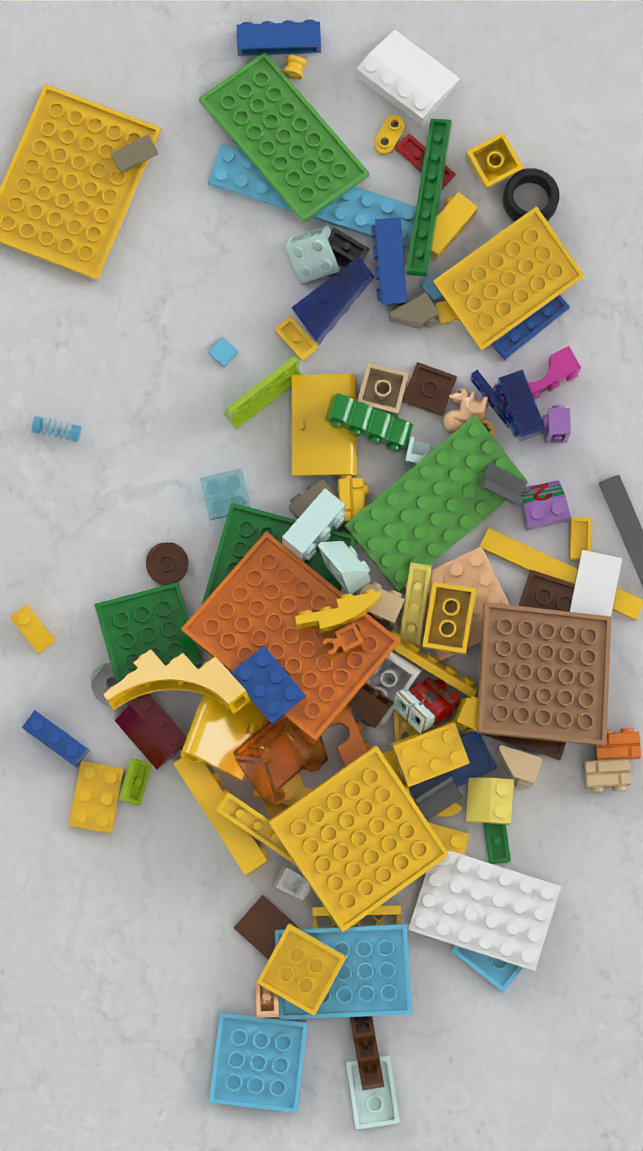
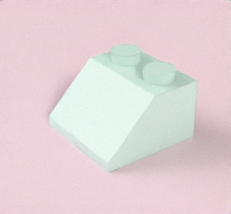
(344, 565)

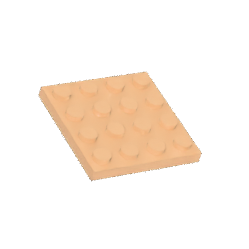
(470, 571)

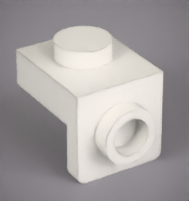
(292, 883)

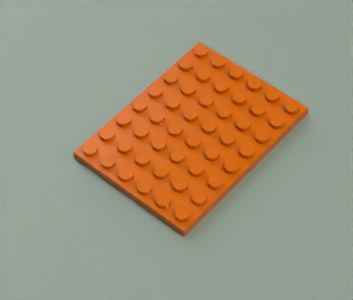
(259, 609)

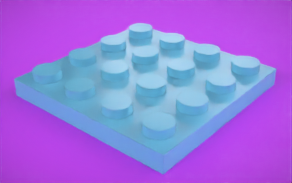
(258, 1062)

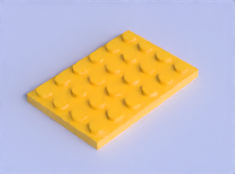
(508, 278)

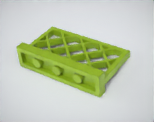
(263, 394)

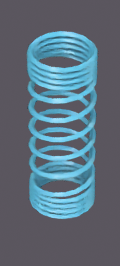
(74, 433)

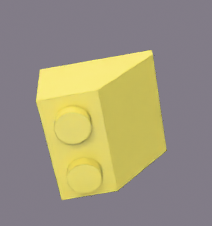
(489, 800)

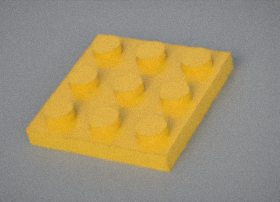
(301, 969)

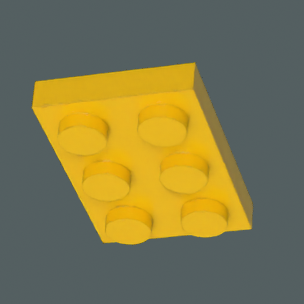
(96, 797)

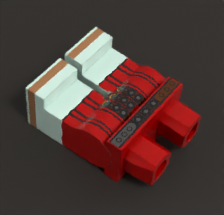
(427, 702)

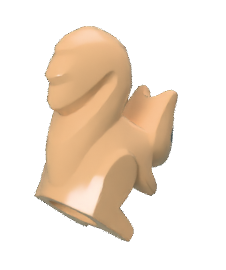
(468, 407)

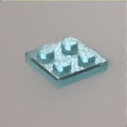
(223, 489)

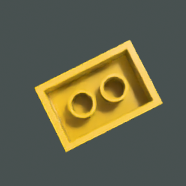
(450, 618)
(429, 753)

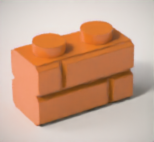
(620, 746)

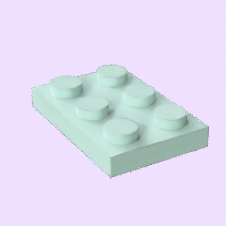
(373, 1106)

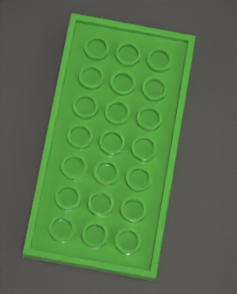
(284, 137)
(431, 503)

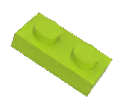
(135, 781)

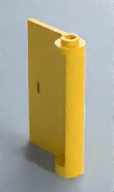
(320, 447)
(218, 733)

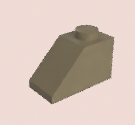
(416, 313)

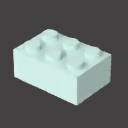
(314, 525)

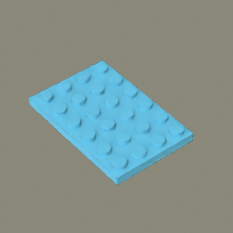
(372, 979)

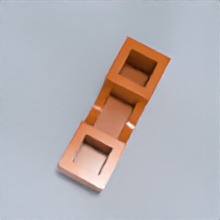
(354, 746)

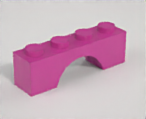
(562, 367)

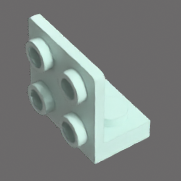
(312, 254)

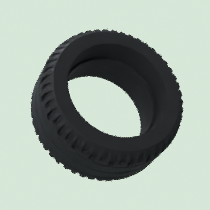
(531, 176)

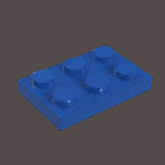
(268, 685)

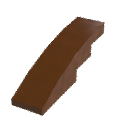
(367, 1052)

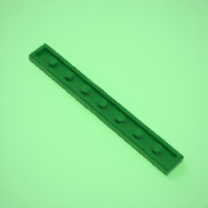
(428, 197)

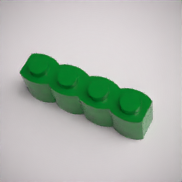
(368, 422)

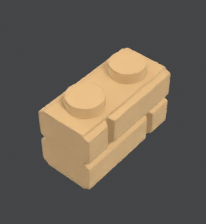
(607, 773)

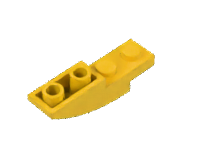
(348, 610)

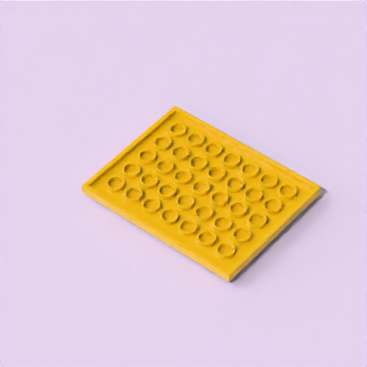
(63, 187)

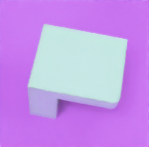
(416, 451)

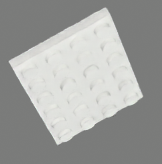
(485, 909)

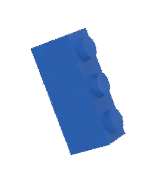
(55, 738)

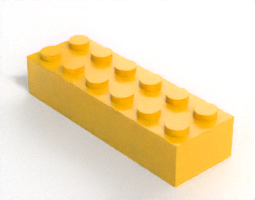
(208, 793)

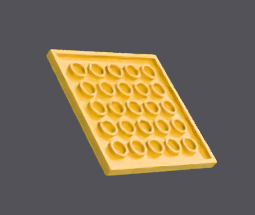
(358, 838)

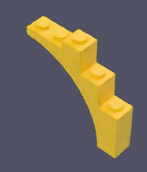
(180, 674)

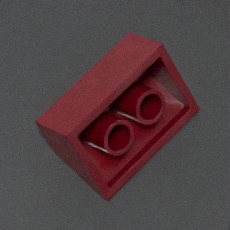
(151, 730)

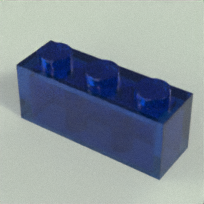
(520, 405)

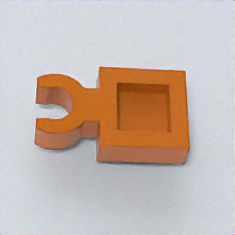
(346, 638)

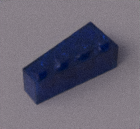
(332, 299)

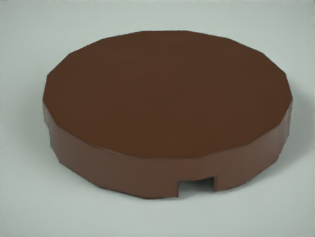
(167, 563)

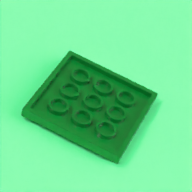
(145, 623)

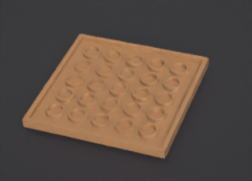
(544, 674)

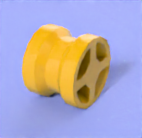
(294, 67)

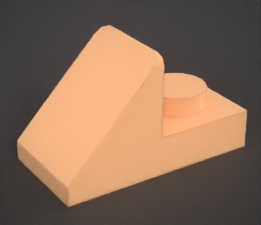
(266, 1002)

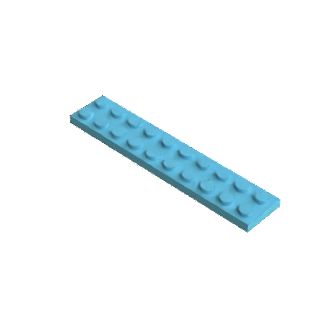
(352, 211)

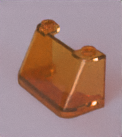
(276, 756)

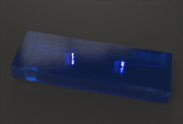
(493, 399)

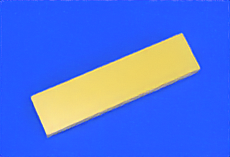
(415, 602)

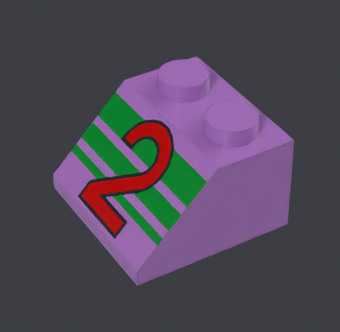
(544, 505)

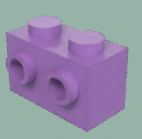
(557, 424)

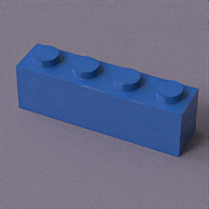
(278, 38)
(390, 261)

